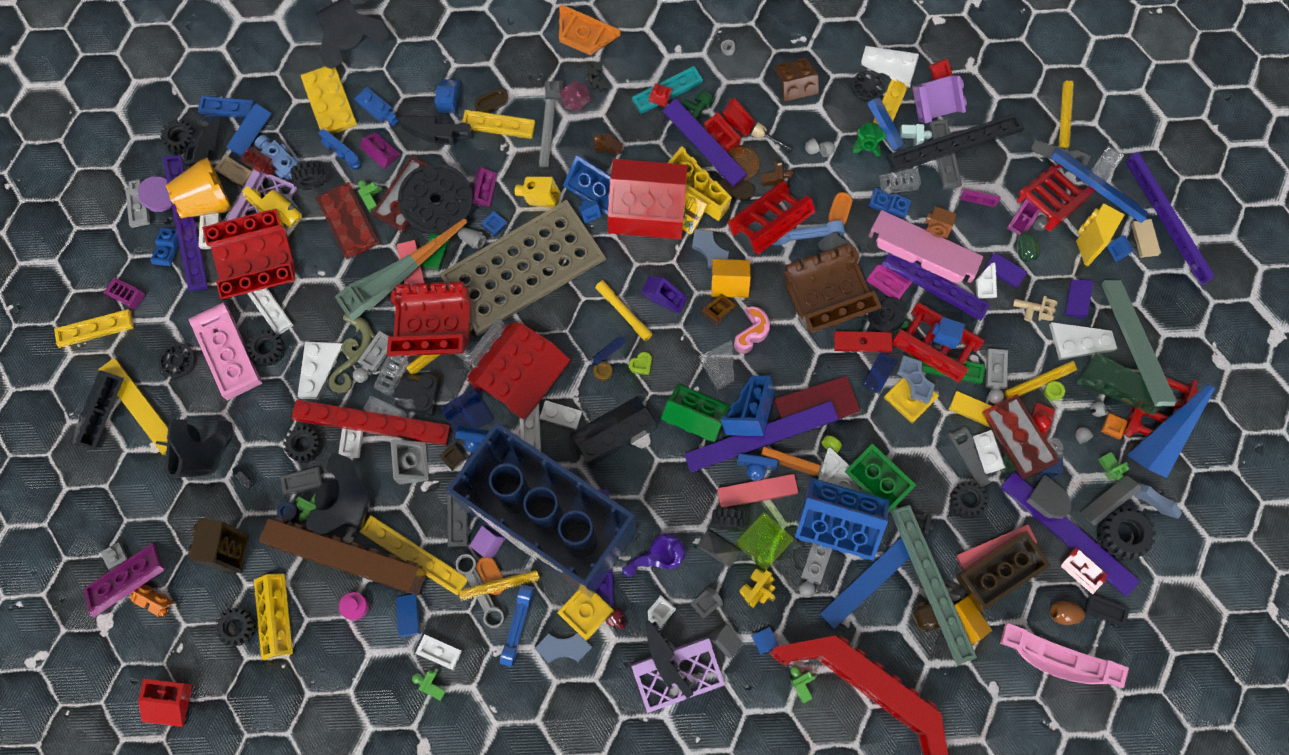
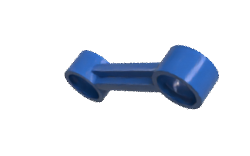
(510, 648)

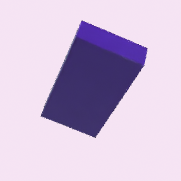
(1007, 270)

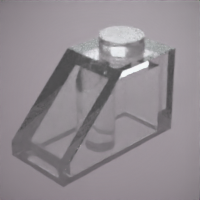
(1106, 163)

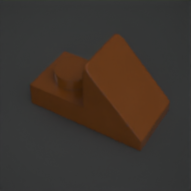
(718, 309)

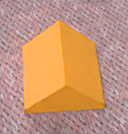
(730, 278)
(972, 620)

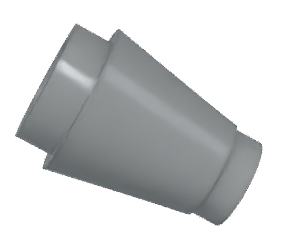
(472, 238)

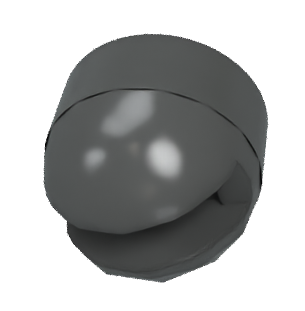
(1039, 223)

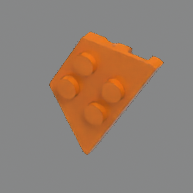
(584, 31)

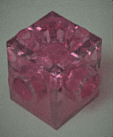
(575, 96)

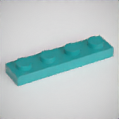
(679, 84)

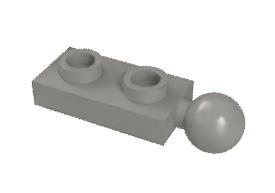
(372, 357)
(996, 374)
(814, 569)

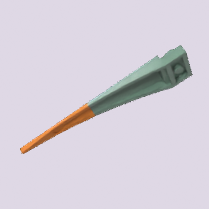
(372, 289)

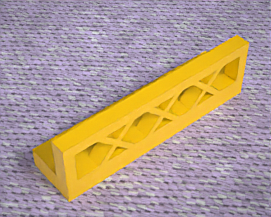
(275, 616)

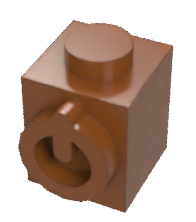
(940, 222)

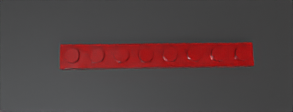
(371, 422)

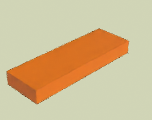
(791, 461)

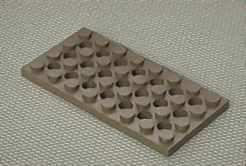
(535, 269)

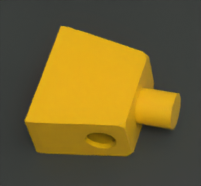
(539, 191)

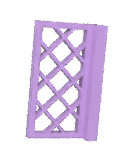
(255, 181)
(681, 653)

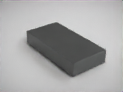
(301, 481)

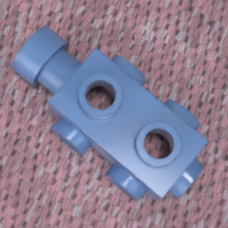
(279, 156)

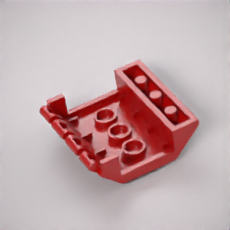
(430, 319)
(519, 369)

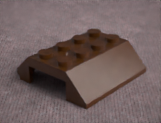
(829, 289)

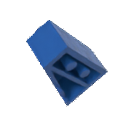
(751, 409)

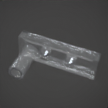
(472, 357)

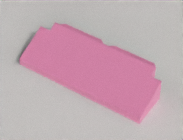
(934, 253)

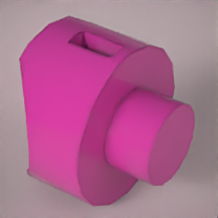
(353, 606)

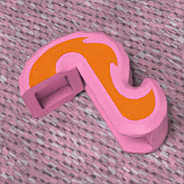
(755, 333)

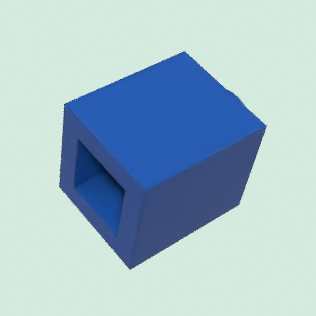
(948, 332)

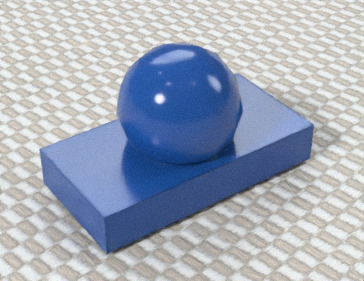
(471, 435)
(756, 465)

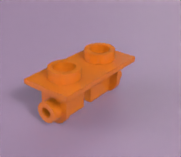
(157, 601)

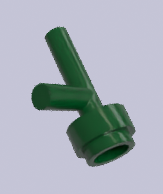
(703, 99)

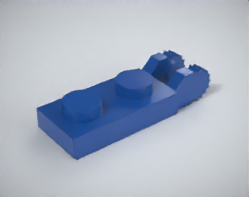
(339, 149)

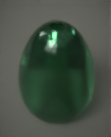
(1028, 247)

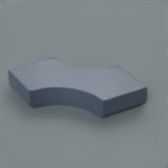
(704, 243)
(920, 387)
(1161, 503)
(553, 648)

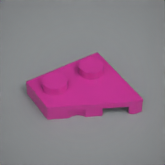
(888, 282)

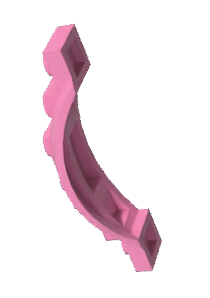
(1063, 661)

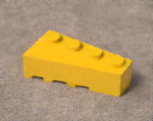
(703, 186)

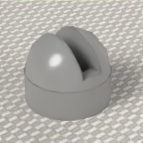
(725, 47)
(812, 146)
(826, 148)
(1100, 409)
(1083, 434)

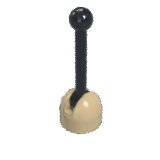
(760, 132)

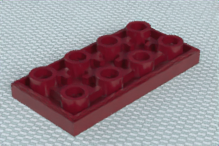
(836, 391)

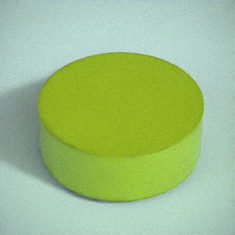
(1054, 391)
(832, 442)

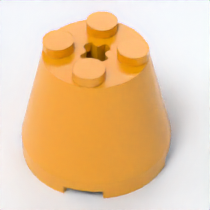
(198, 191)

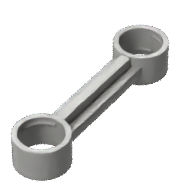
(484, 600)

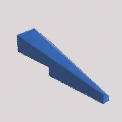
(1165, 444)

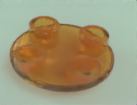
(746, 159)

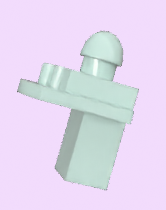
(915, 132)

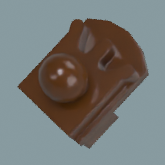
(607, 143)
(776, 177)

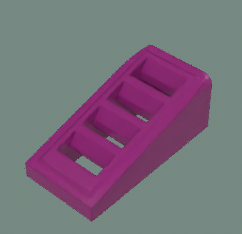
(135, 299)

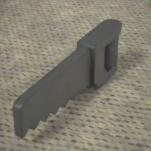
(1047, 150)
(968, 455)

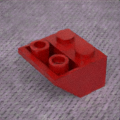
(164, 702)

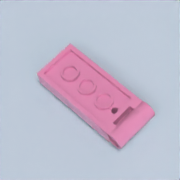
(225, 351)

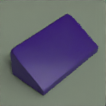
(1079, 298)

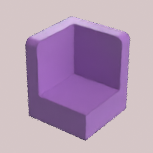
(487, 542)

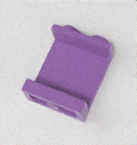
(939, 98)

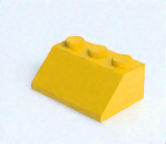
(1097, 232)

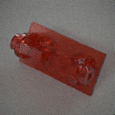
(257, 161)

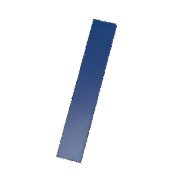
(1099, 185)
(865, 584)

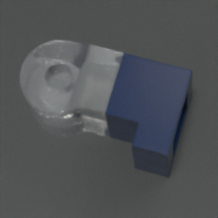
(1057, 469)

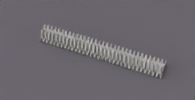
(547, 133)

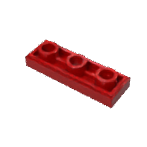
(874, 341)

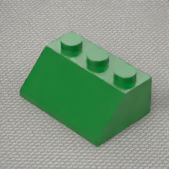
(695, 412)
(880, 476)

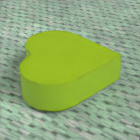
(641, 364)

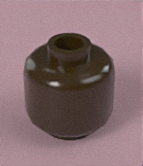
(925, 617)

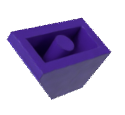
(664, 294)

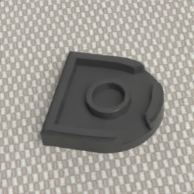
(1050, 499)

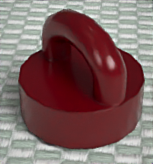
(616, 619)

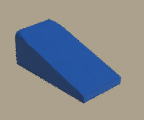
(407, 616)

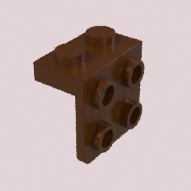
(797, 79)

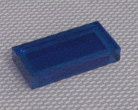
(607, 351)
(879, 373)

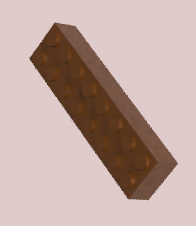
(339, 555)

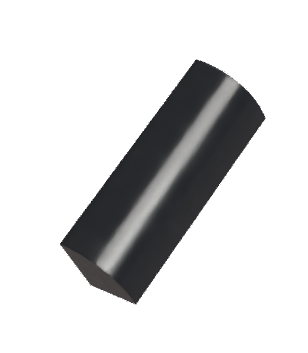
(96, 410)

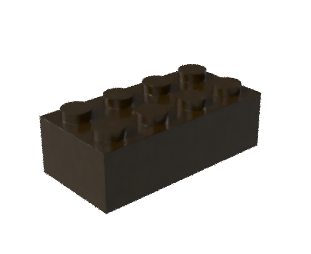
(218, 546)
(1002, 570)

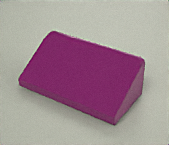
(379, 150)
(483, 187)
(979, 197)

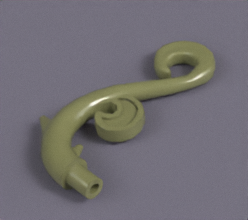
(347, 348)

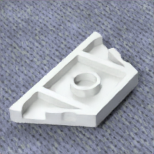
(833, 471)

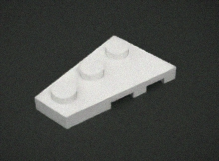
(893, 63)
(1081, 341)
(316, 367)

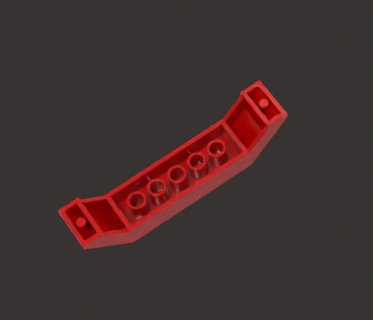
(875, 684)

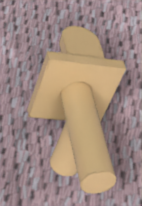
(1031, 307)

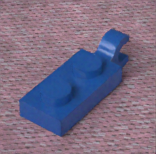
(376, 106)

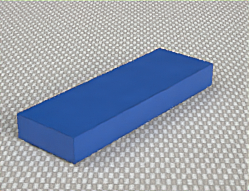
(225, 107)
(886, 123)
(248, 130)

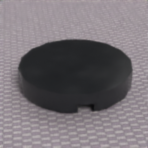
(889, 317)

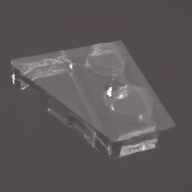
(719, 365)

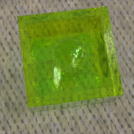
(764, 541)

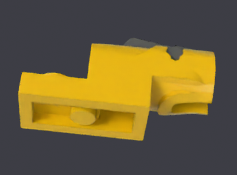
(287, 209)

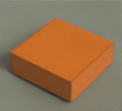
(1114, 426)

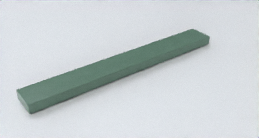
(1138, 343)
(933, 585)

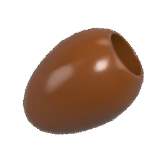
(1067, 613)

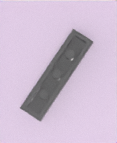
(946, 165)

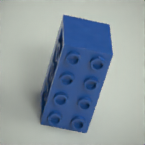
(842, 519)

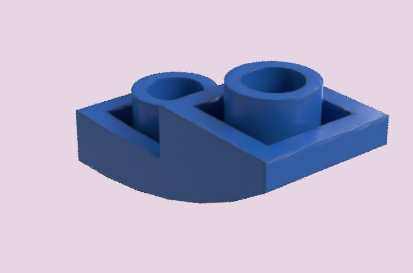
(892, 204)
(166, 247)

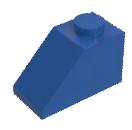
(447, 95)

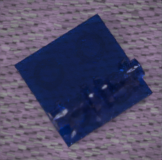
(466, 411)

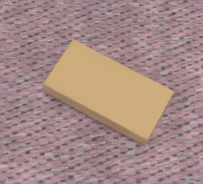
(233, 171)
(1145, 238)

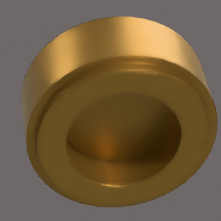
(602, 371)

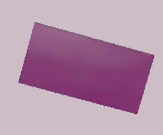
(123, 579)

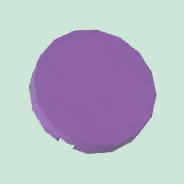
(154, 194)

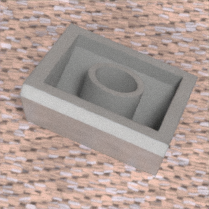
(409, 461)

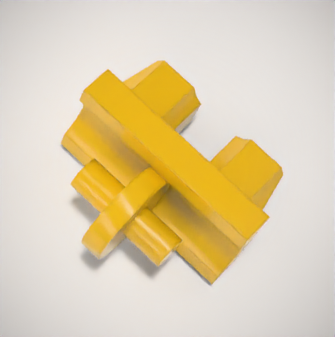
(762, 589)

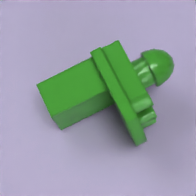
(366, 193)
(1112, 467)
(305, 507)
(799, 681)
(426, 685)

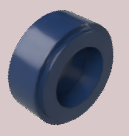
(287, 511)

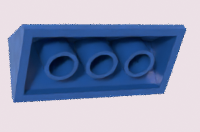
(589, 182)

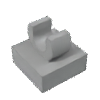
(114, 555)

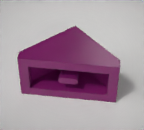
(1024, 218)

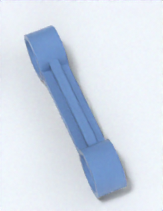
(812, 232)

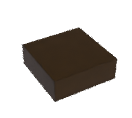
(453, 457)

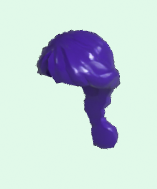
(665, 552)

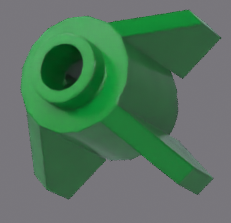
(868, 138)

